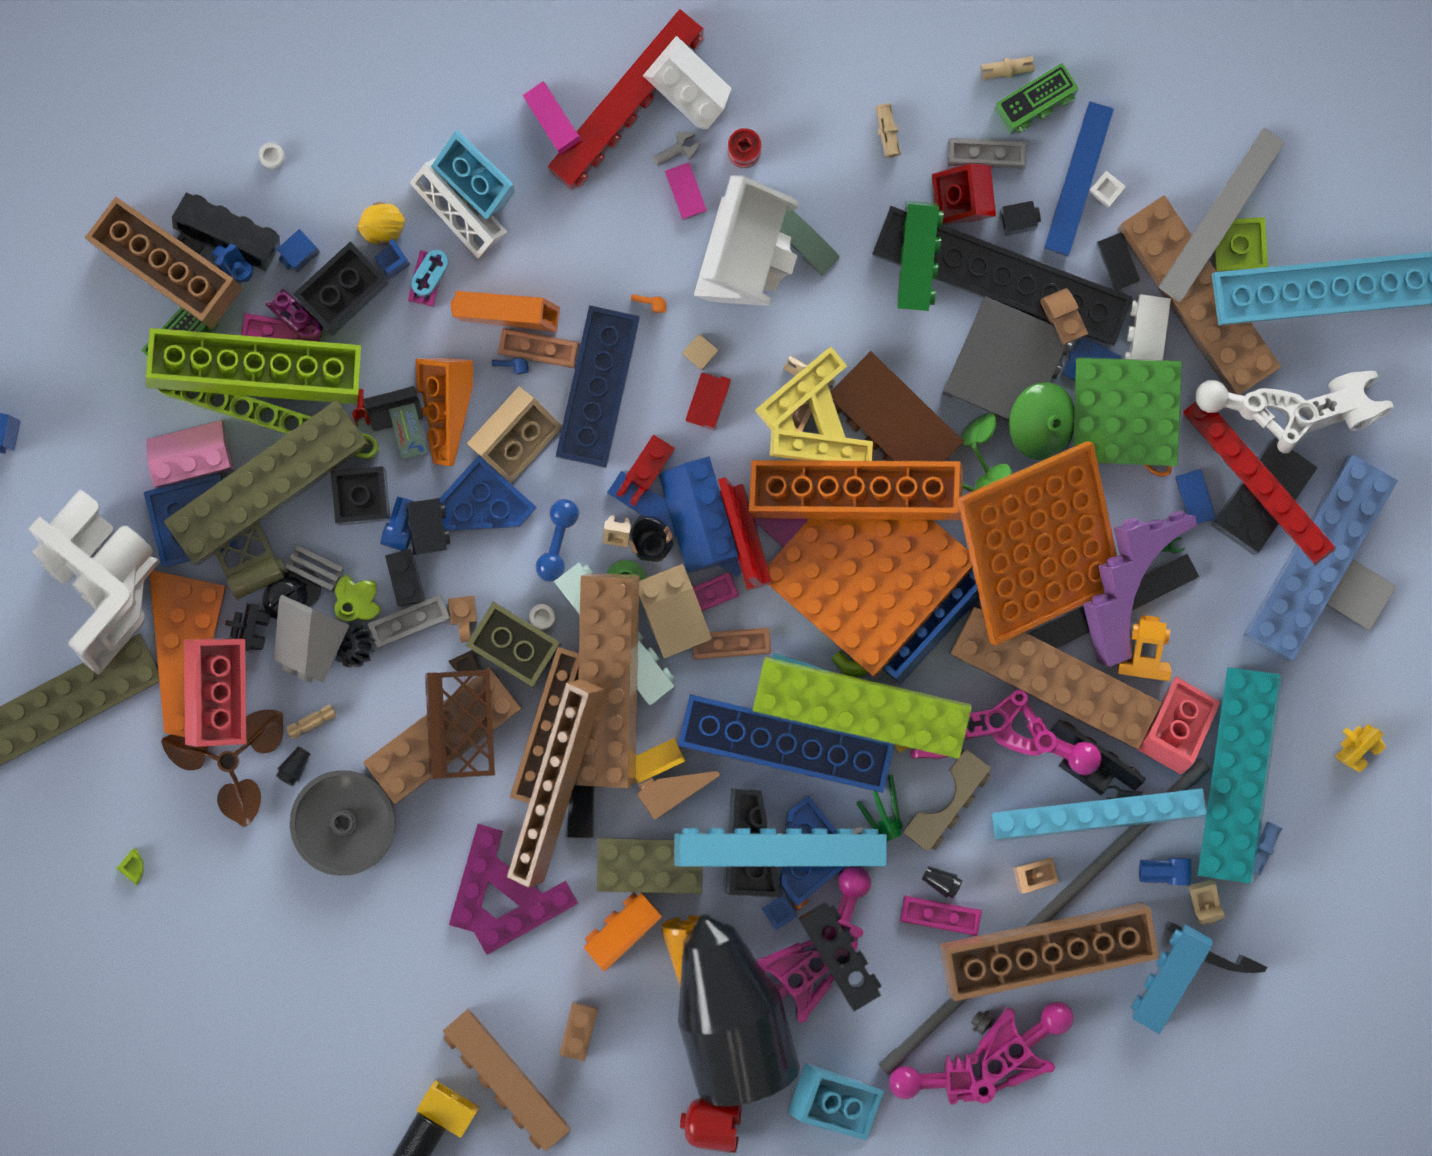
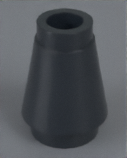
(293, 767)
(942, 881)

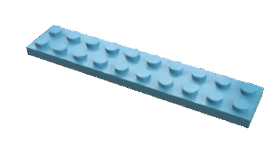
(1323, 288)

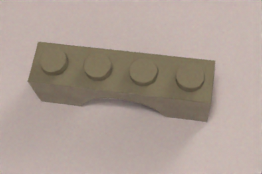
(967, 773)

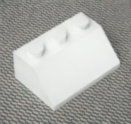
(689, 84)

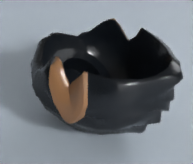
(650, 539)

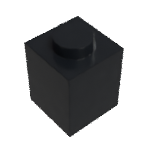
(1020, 218)

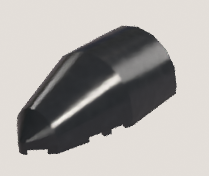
(732, 1019)

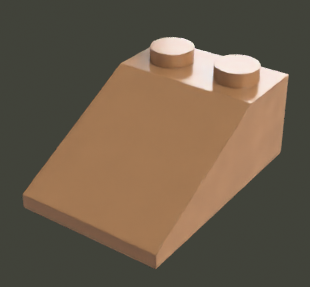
(666, 793)

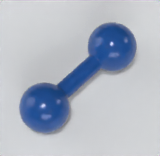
(550, 565)

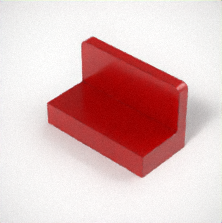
(708, 401)

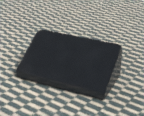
(581, 812)

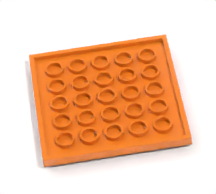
(1038, 541)
(869, 581)

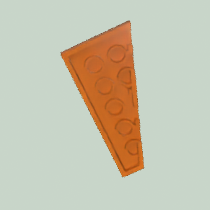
(181, 612)

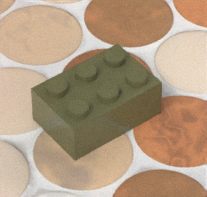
(513, 644)

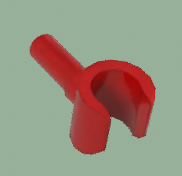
(361, 412)

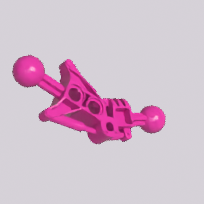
(854, 884)
(958, 1075)

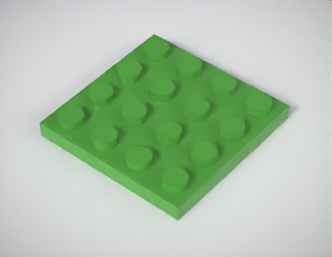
(1129, 409)

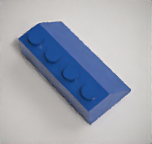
(698, 515)

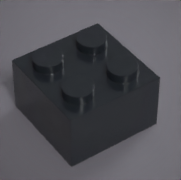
(360, 496)

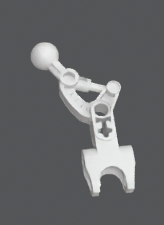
(1344, 402)

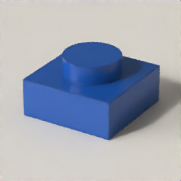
(779, 912)

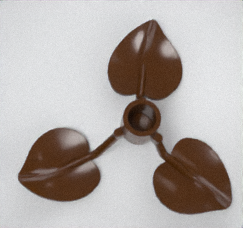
(243, 798)

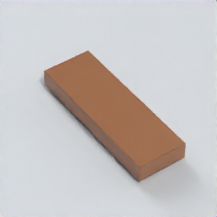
(538, 348)
(734, 644)

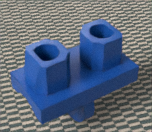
(232, 263)

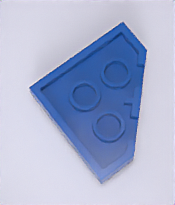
(484, 500)
(803, 881)

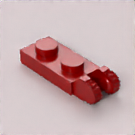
(646, 468)

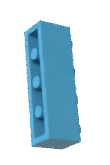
(1171, 979)

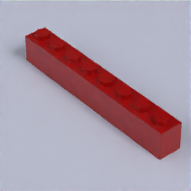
(620, 106)

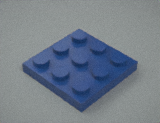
(164, 503)

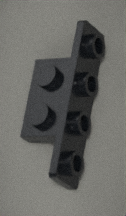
(1108, 769)

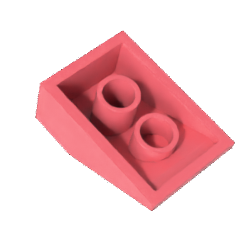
(1179, 726)

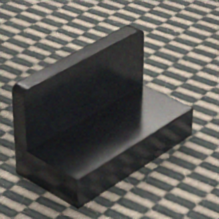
(379, 406)

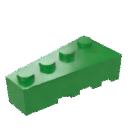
(918, 256)

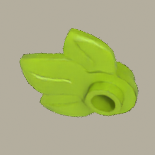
(358, 596)

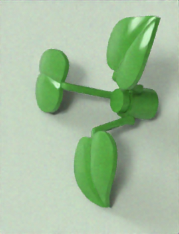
(977, 433)

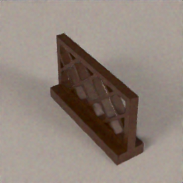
(436, 724)

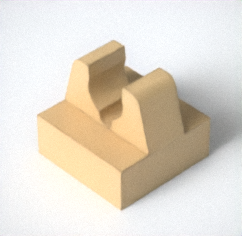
(616, 533)

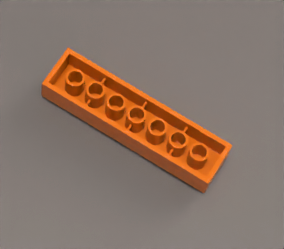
(855, 489)

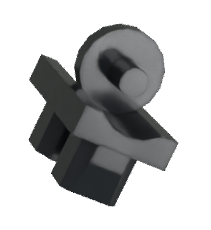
(252, 616)

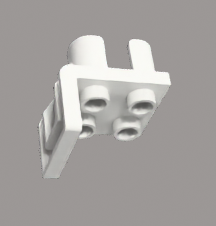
(108, 582)

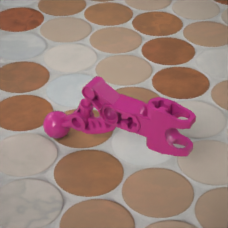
(1083, 757)

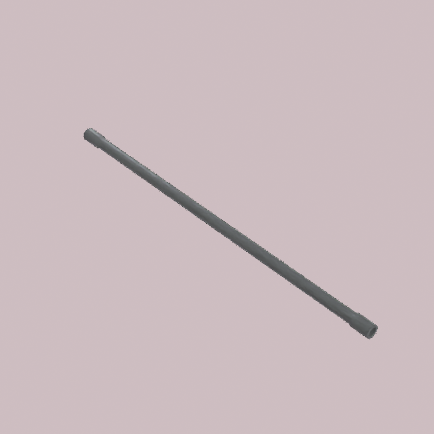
(899, 1054)

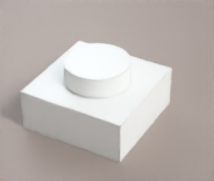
(1107, 189)

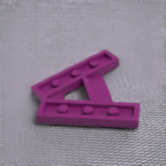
(485, 867)

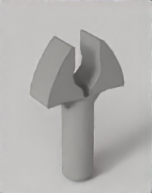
(677, 148)

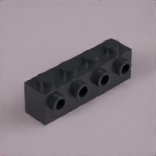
(219, 226)

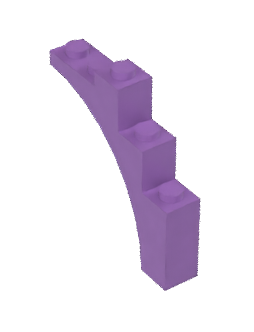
(1110, 612)

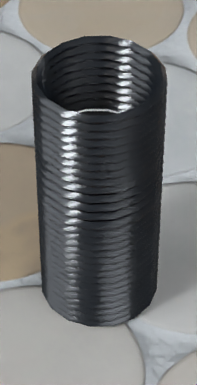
(420, 1137)

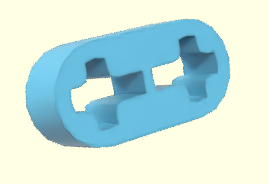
(435, 276)

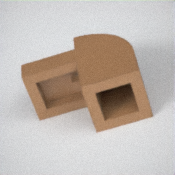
(1063, 313)

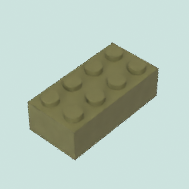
(644, 867)

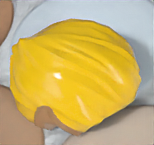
(381, 223)

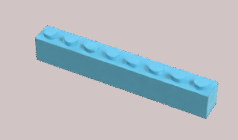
(1099, 814)
(780, 849)

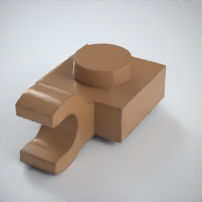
(463, 613)

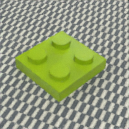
(1242, 246)

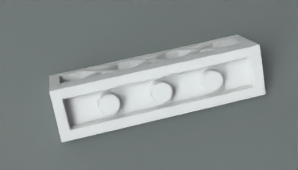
(488, 230)

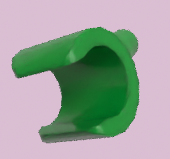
(1170, 547)

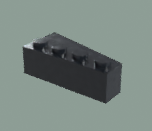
(749, 812)

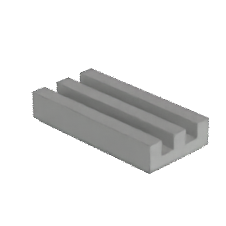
(294, 558)

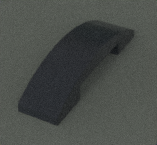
(1242, 963)

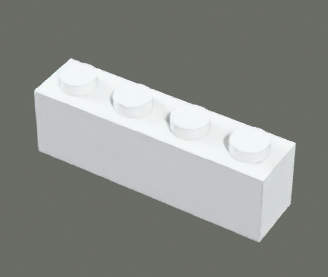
(1149, 327)

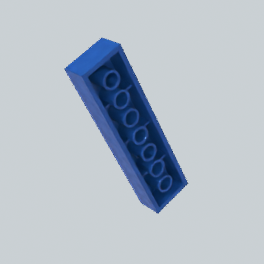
(785, 744)

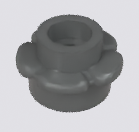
(982, 1022)

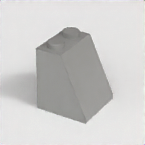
(306, 640)

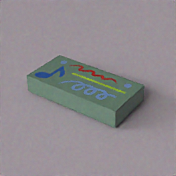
(408, 431)

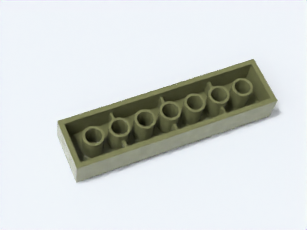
(266, 483)

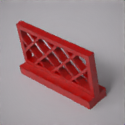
(745, 535)

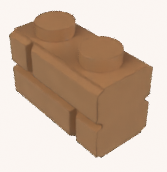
(578, 1031)

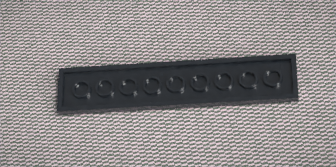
(1010, 277)

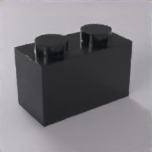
(427, 526)
(405, 578)

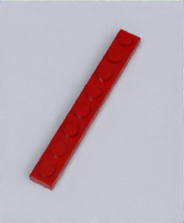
(1261, 483)

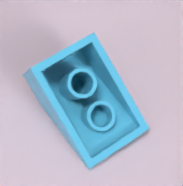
(835, 1102)

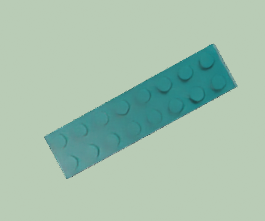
(1240, 775)

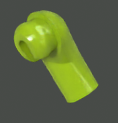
(848, 668)

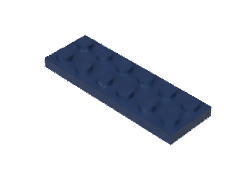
(597, 386)

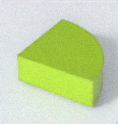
(132, 866)

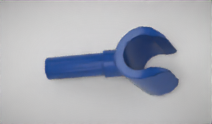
(519, 364)

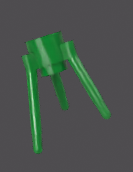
(886, 824)

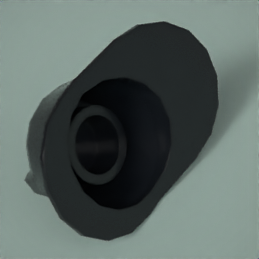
(293, 588)

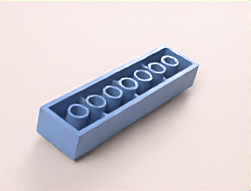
(1305, 588)

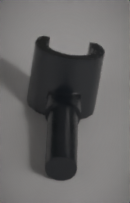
(1123, 793)

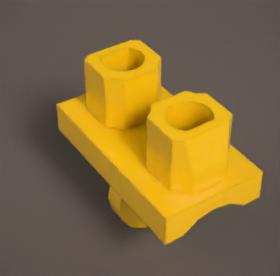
(1357, 744)

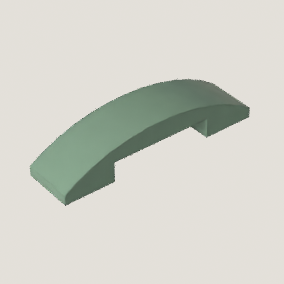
(808, 242)

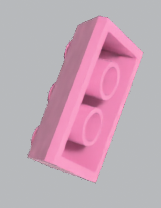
(189, 454)

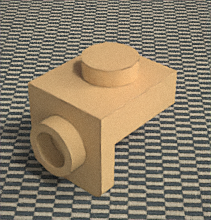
(1206, 902)

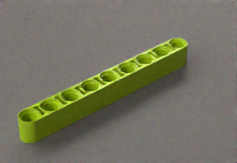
(255, 413)

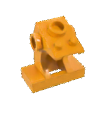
(1151, 631)

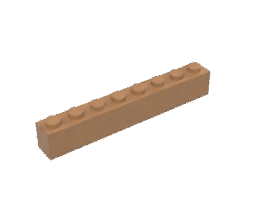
(555, 782)

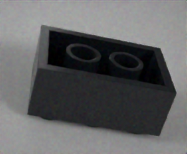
(341, 288)

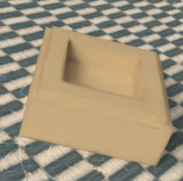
(700, 352)

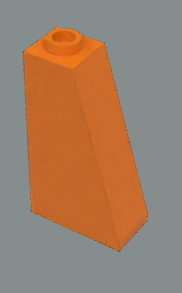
(506, 310)

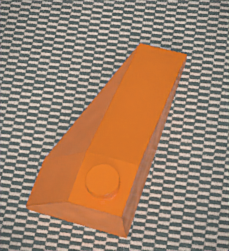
(446, 396)

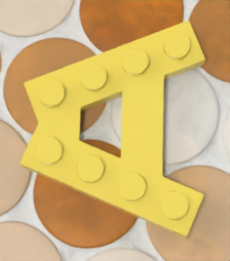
(812, 386)

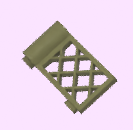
(255, 572)

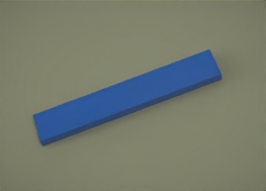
(1078, 178)
(656, 506)

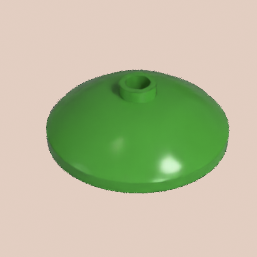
(1033, 420)

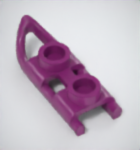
(299, 318)

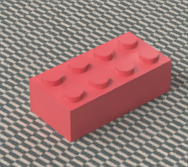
(215, 692)

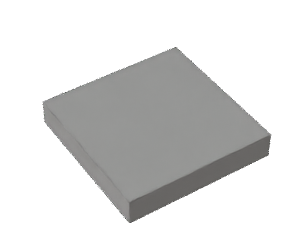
(1361, 595)

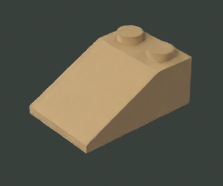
(673, 611)

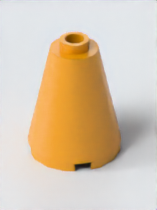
(674, 933)

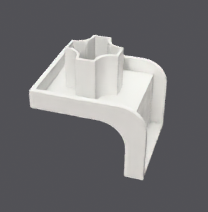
(746, 245)

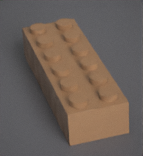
(164, 262)
(404, 761)

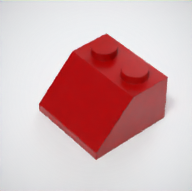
(964, 193)

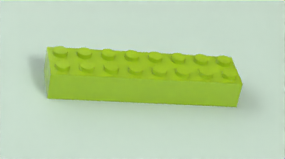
(253, 366)
(862, 707)

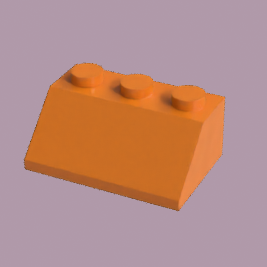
(622, 930)

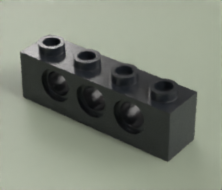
(867, 988)

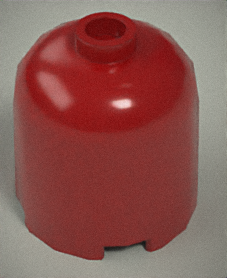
(711, 1126)

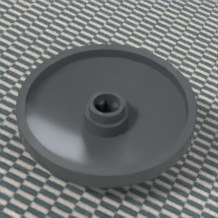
(342, 823)

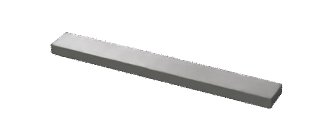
(1221, 215)

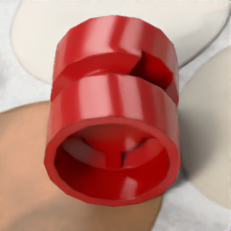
(744, 148)

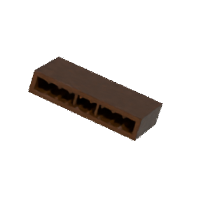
(892, 414)

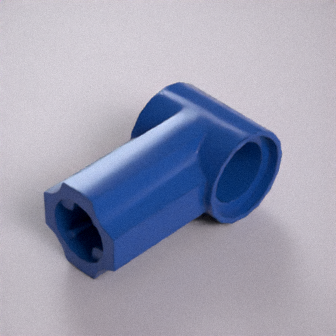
(396, 531)
(1171, 871)

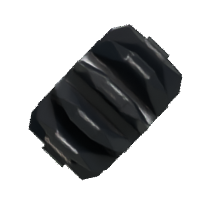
(355, 646)

